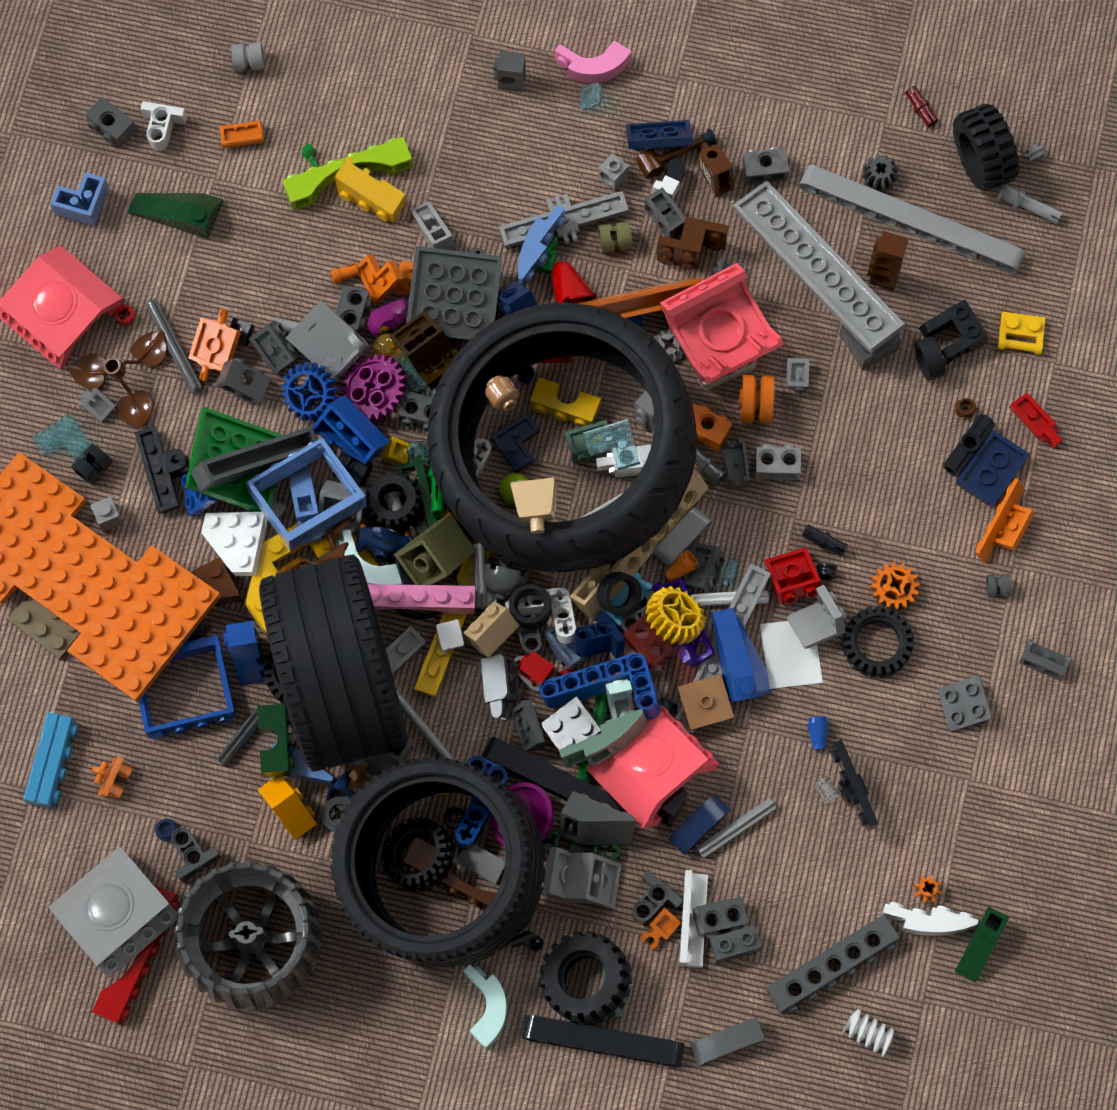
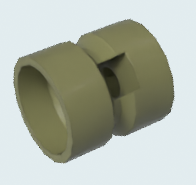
(623, 237)

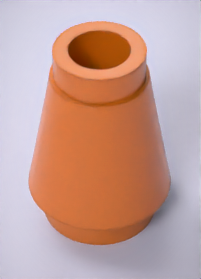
(681, 566)

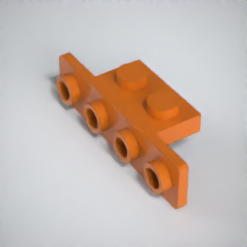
(1007, 525)

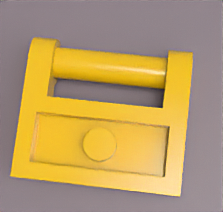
(1021, 327)

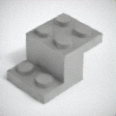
(582, 878)

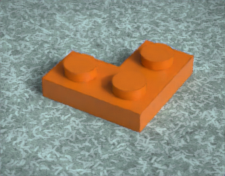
(379, 281)

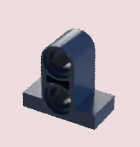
(599, 638)

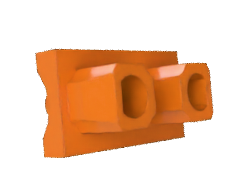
(117, 768)

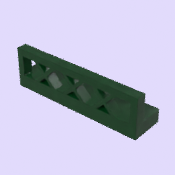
(423, 487)

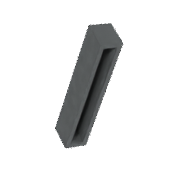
(250, 459)

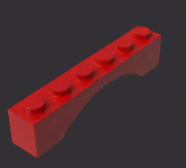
(116, 999)

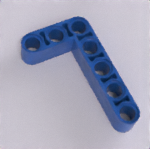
(604, 673)

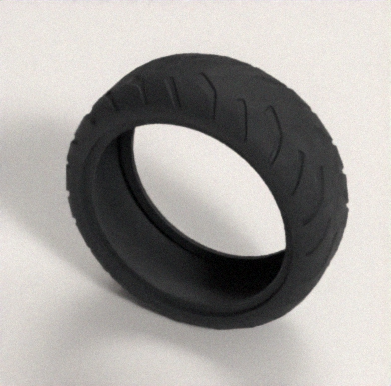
(506, 350)

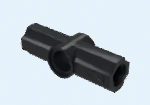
(976, 435)

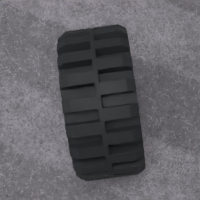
(986, 147)
(564, 957)

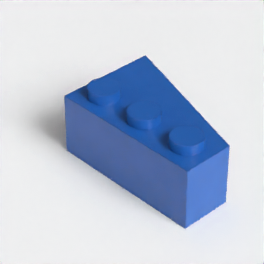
(351, 430)

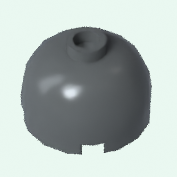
(504, 580)

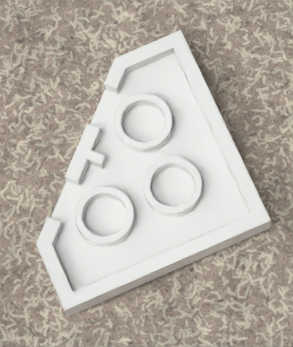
(236, 539)

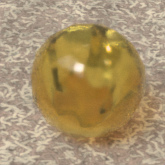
(384, 345)

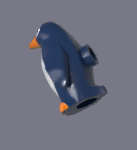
(380, 541)

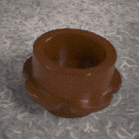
(965, 402)

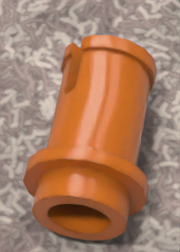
(344, 273)

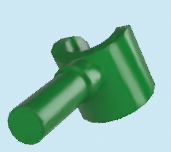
(307, 152)

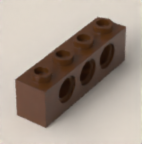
(887, 260)

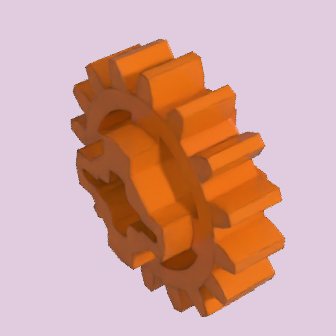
(886, 590)

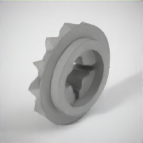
(667, 336)

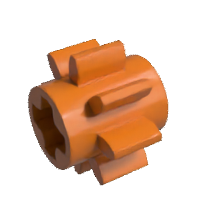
(926, 895)

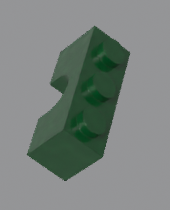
(277, 760)

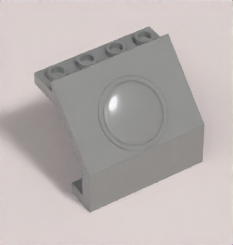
(113, 912)

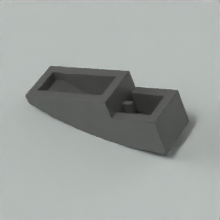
(727, 1041)

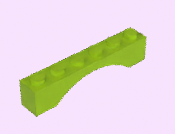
(388, 157)

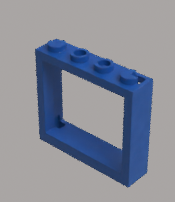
(202, 721)

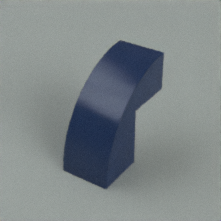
(699, 823)

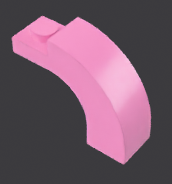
(595, 69)

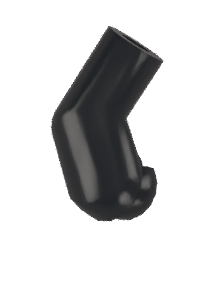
(528, 939)

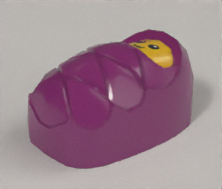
(388, 317)

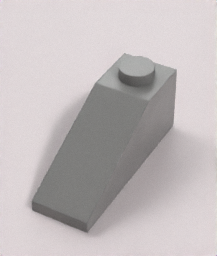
(433, 227)

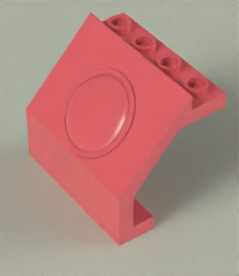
(56, 304)
(719, 325)
(653, 768)

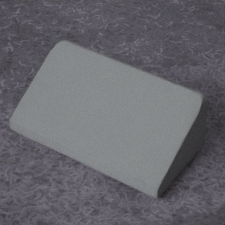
(482, 863)

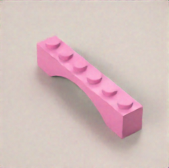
(424, 597)

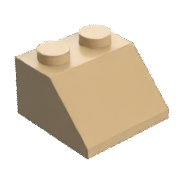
(490, 629)

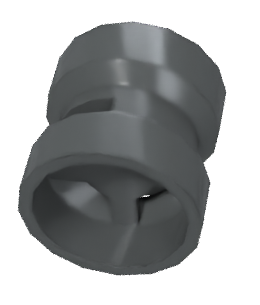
(998, 585)

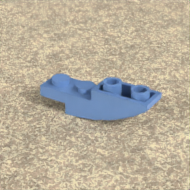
(534, 250)
(304, 497)

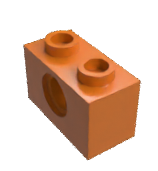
(718, 433)

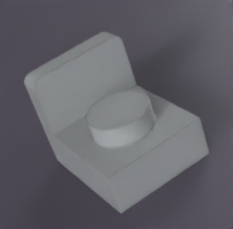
(96, 403)

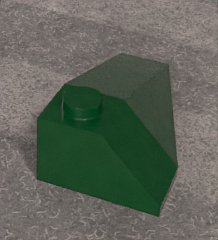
(183, 211)

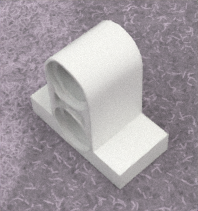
(161, 128)

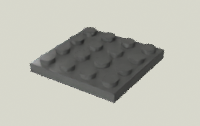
(455, 290)

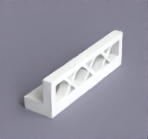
(691, 944)

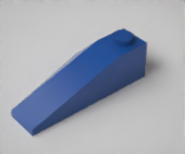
(740, 663)

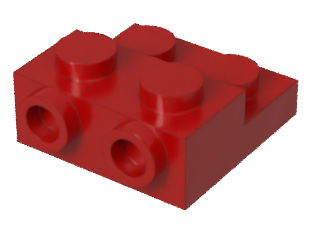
(793, 576)

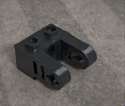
(966, 323)

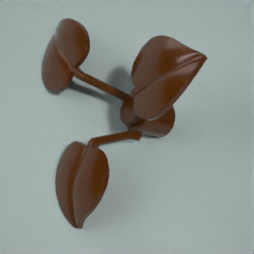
(90, 373)
(335, 552)

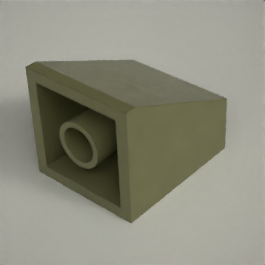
(435, 552)

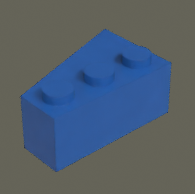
(246, 651)

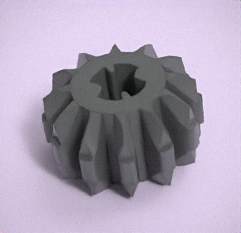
(881, 165)

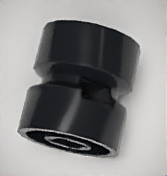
(91, 464)
(358, 471)

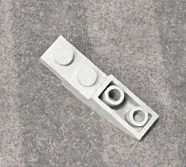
(938, 923)

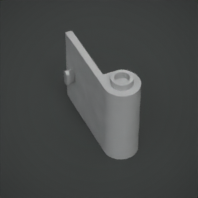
(327, 337)

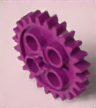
(375, 388)

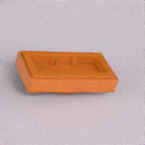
(241, 134)

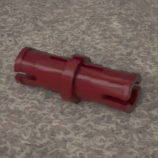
(921, 106)

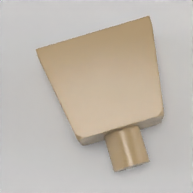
(535, 502)

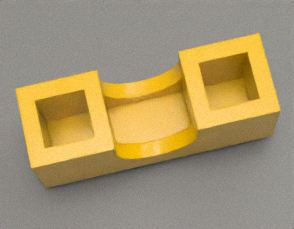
(580, 412)

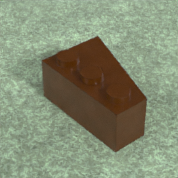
(218, 578)

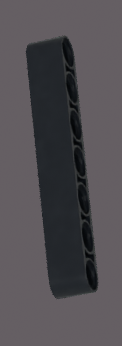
(543, 774)
(603, 1041)

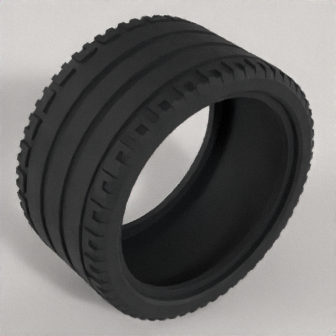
(332, 663)
(362, 831)

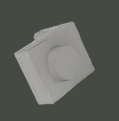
(797, 373)

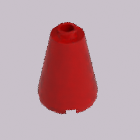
(569, 285)

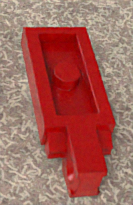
(1036, 420)

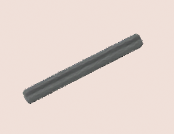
(174, 346)

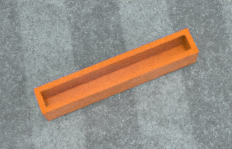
(642, 300)

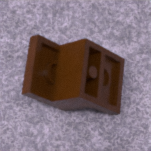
(694, 237)

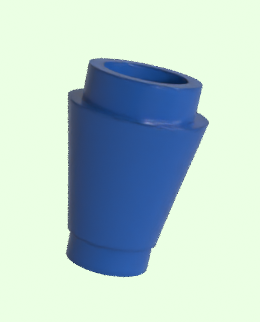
(818, 731)

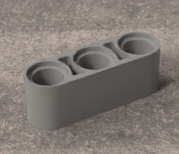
(682, 536)

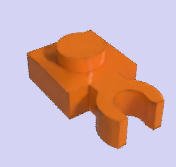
(662, 925)

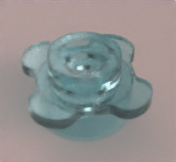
(417, 448)

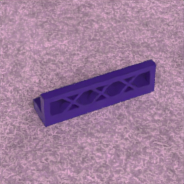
(688, 651)

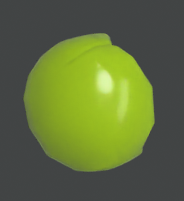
(505, 487)

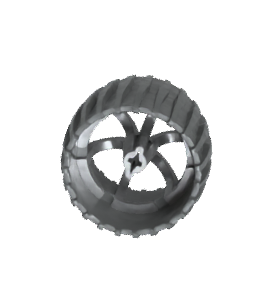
(284, 981)

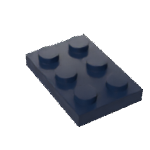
(659, 135)
(992, 468)

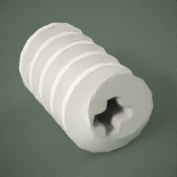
(869, 1032)

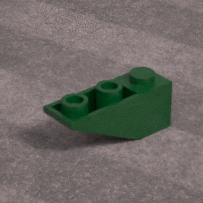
(982, 944)

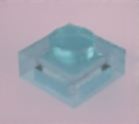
(591, 96)
(728, 572)

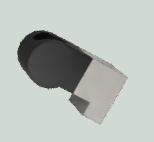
(673, 178)

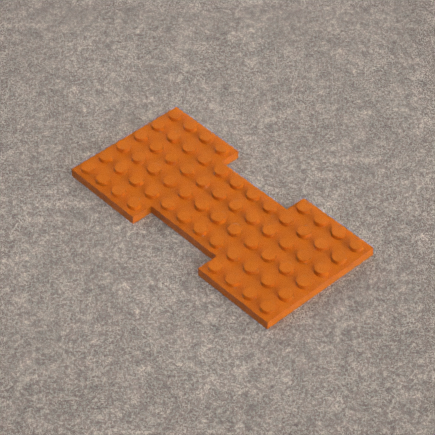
(126, 610)

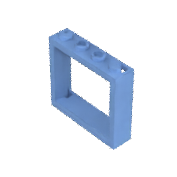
(322, 521)

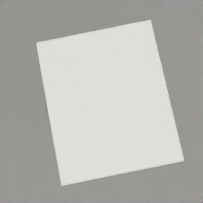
(786, 658)

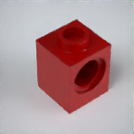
(535, 668)

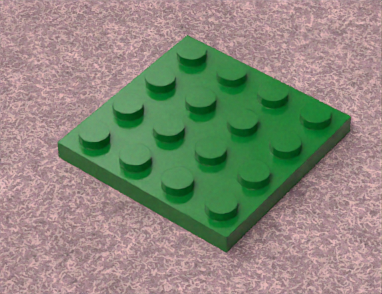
(219, 435)

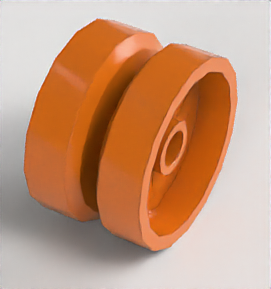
(756, 399)

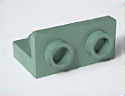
(577, 443)

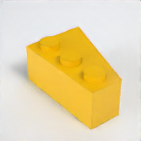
(369, 192)

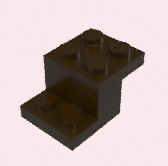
(425, 348)

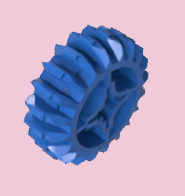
(315, 375)

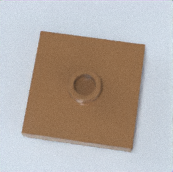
(705, 702)

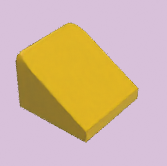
(396, 451)

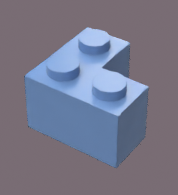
(81, 204)

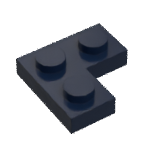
(511, 440)

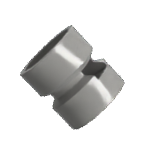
(247, 56)

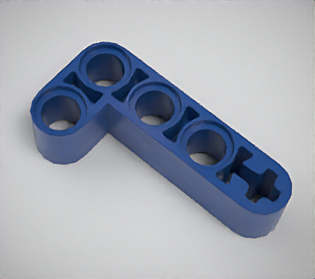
(477, 806)

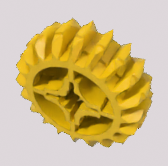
(675, 615)

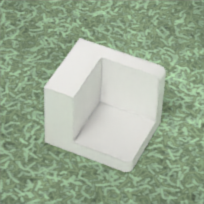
(449, 635)

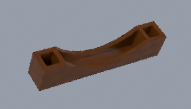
(420, 857)

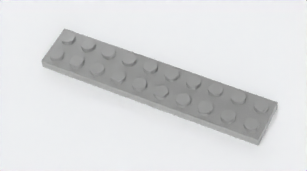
(819, 267)

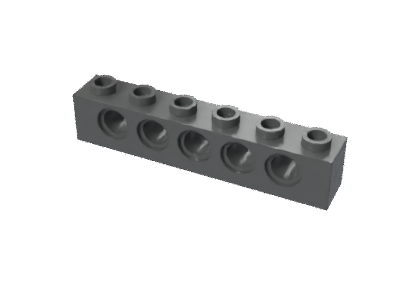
(879, 928)

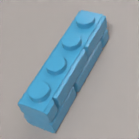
(50, 760)

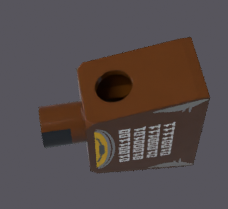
(716, 169)

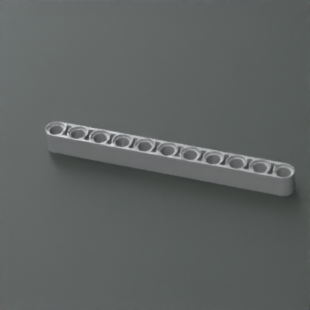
(912, 219)

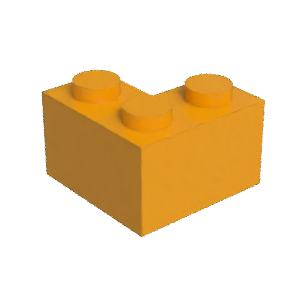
(286, 804)

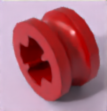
(129, 320)

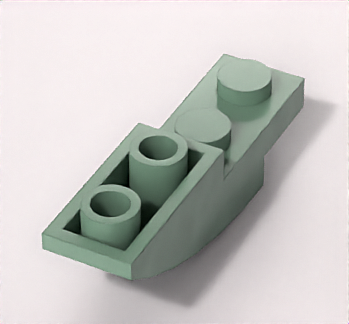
(613, 738)

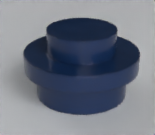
(165, 829)

